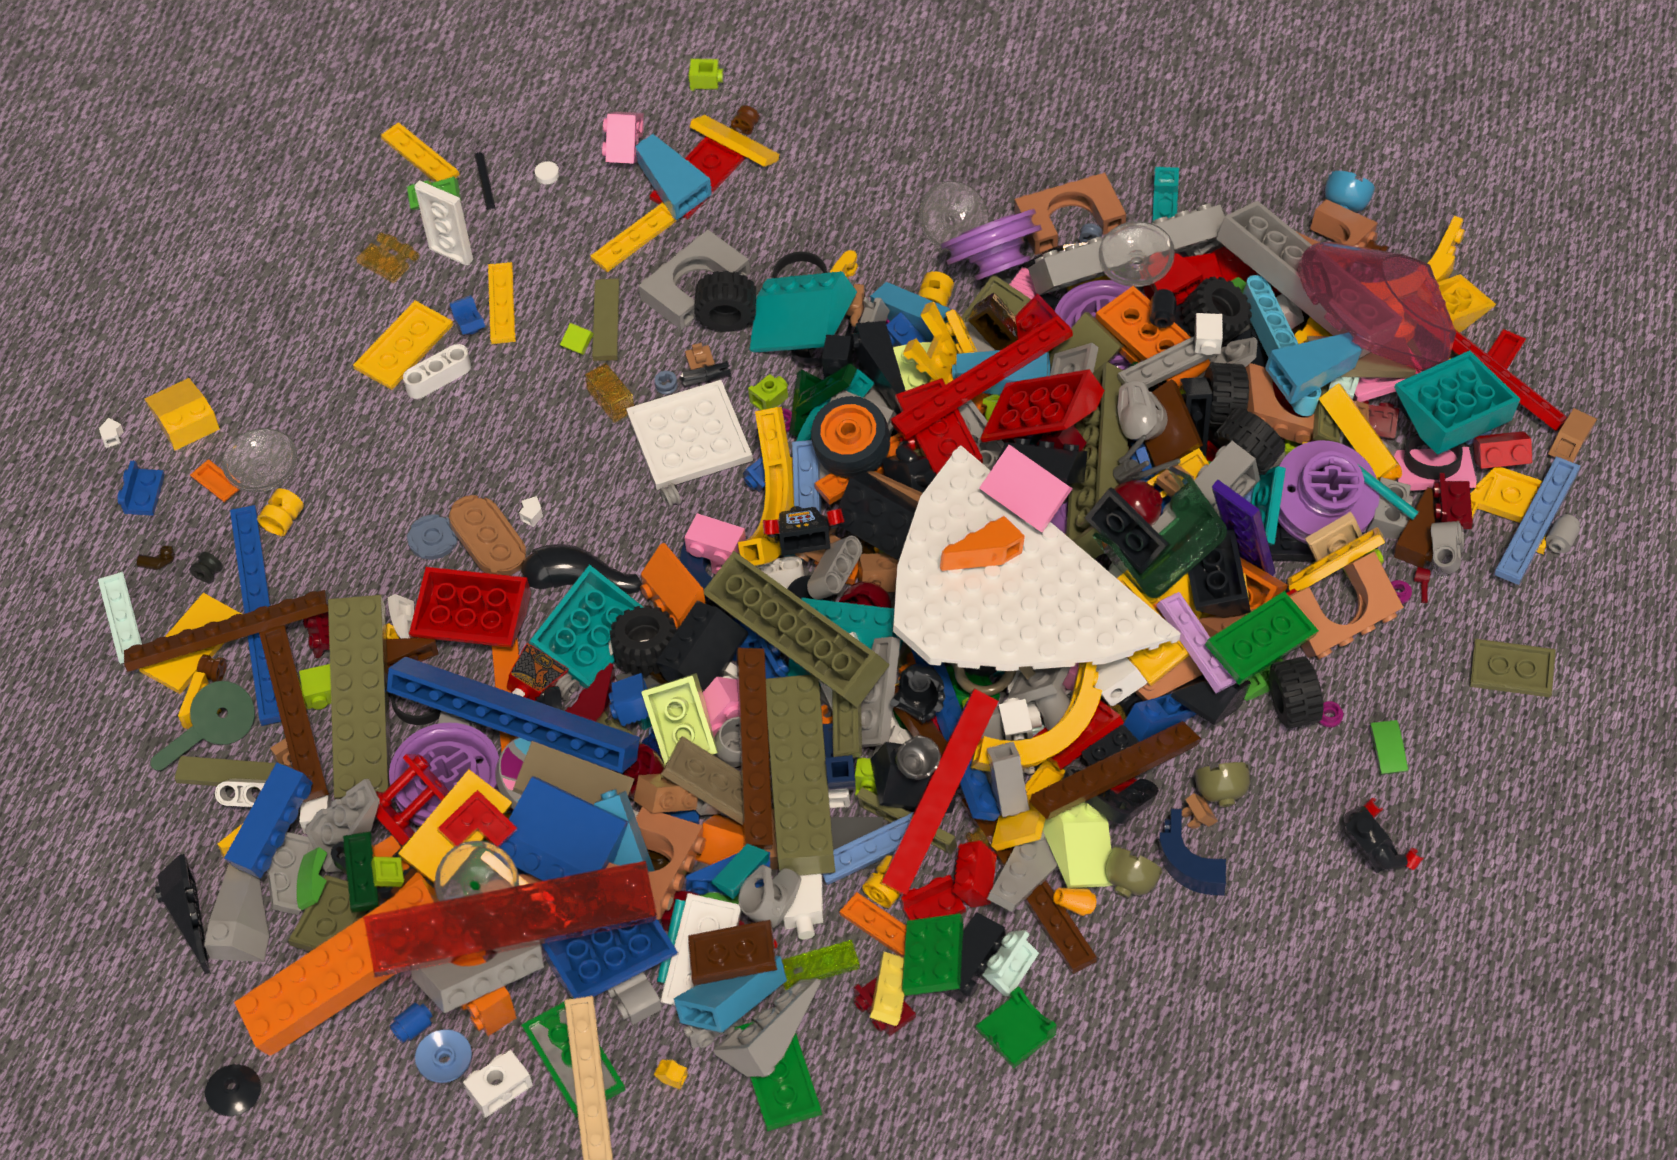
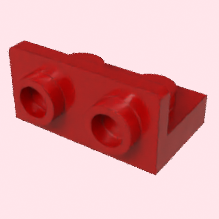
(932, 900)

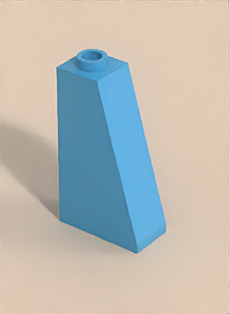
(672, 176)
(909, 305)
(1312, 364)
(1038, 368)
(632, 845)
(723, 1002)

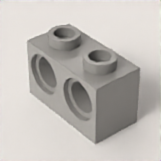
(1387, 516)

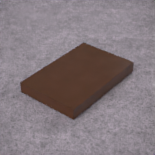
(1180, 432)
(732, 952)

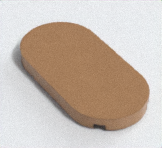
(487, 535)

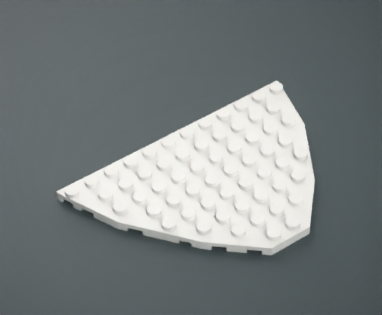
(1033, 611)

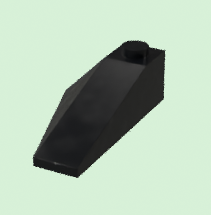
(878, 358)

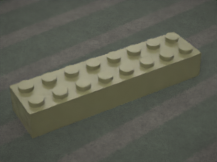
(1104, 447)
(796, 629)
(359, 693)
(799, 775)

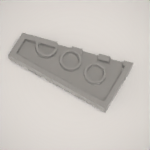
(1022, 873)

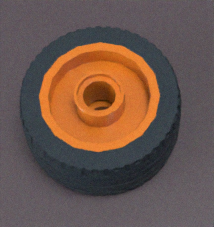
(850, 436)

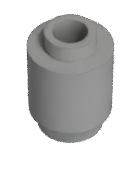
(1563, 534)

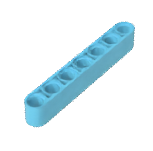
(1274, 330)

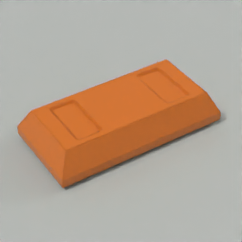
(214, 480)

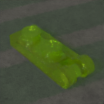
(821, 963)

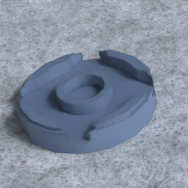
(428, 543)

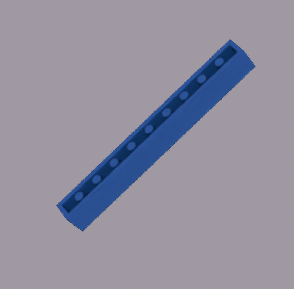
(513, 714)

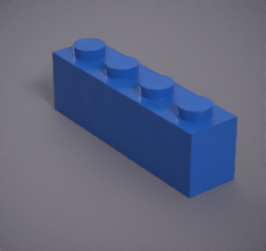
(269, 820)

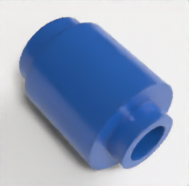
(411, 1022)

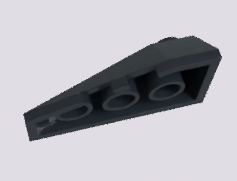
(180, 897)

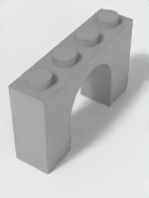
(704, 253)
(1006, 771)
(456, 985)

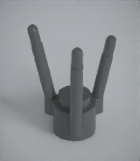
(1131, 469)

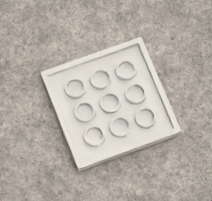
(689, 434)

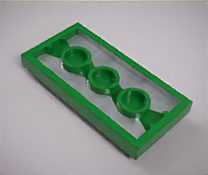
(551, 1042)

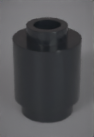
(1163, 308)

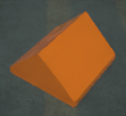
(723, 839)

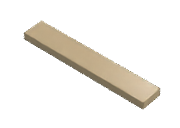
(588, 1079)

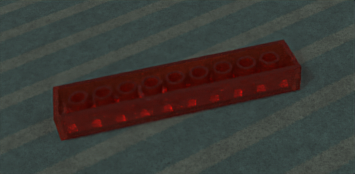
(509, 918)

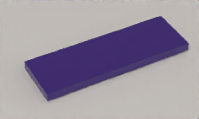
(1248, 526)

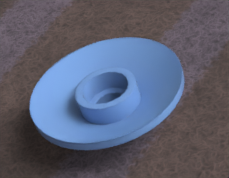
(439, 1045)

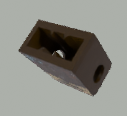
(991, 319)

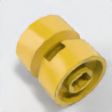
(937, 287)
(280, 512)
(877, 891)

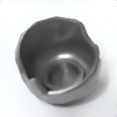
(918, 757)

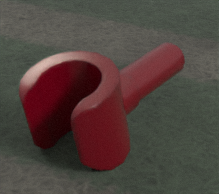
(1423, 576)

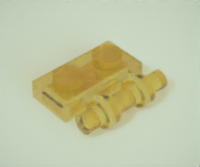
(384, 263)

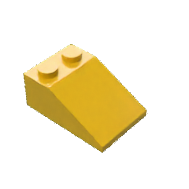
(1464, 301)
(182, 413)

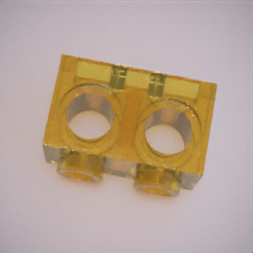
(609, 392)

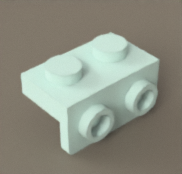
(1010, 962)

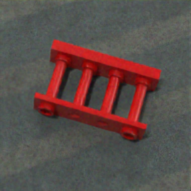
(398, 822)

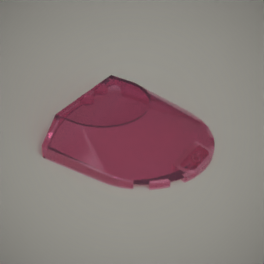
(1382, 300)

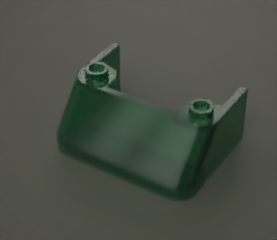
(1191, 536)

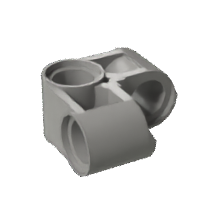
(1446, 540)

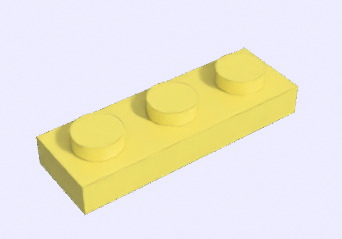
(888, 990)

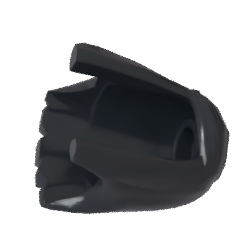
(920, 692)

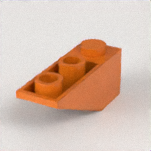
(986, 547)

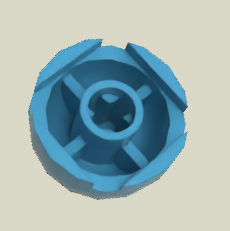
(1347, 191)

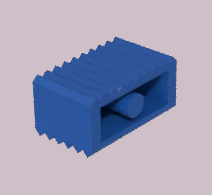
(627, 699)

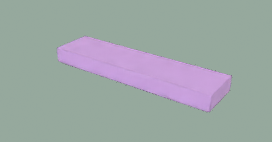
(1193, 638)

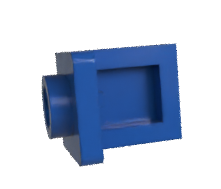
(466, 315)
(755, 475)

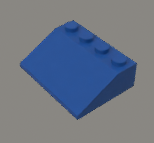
(561, 833)
(607, 958)

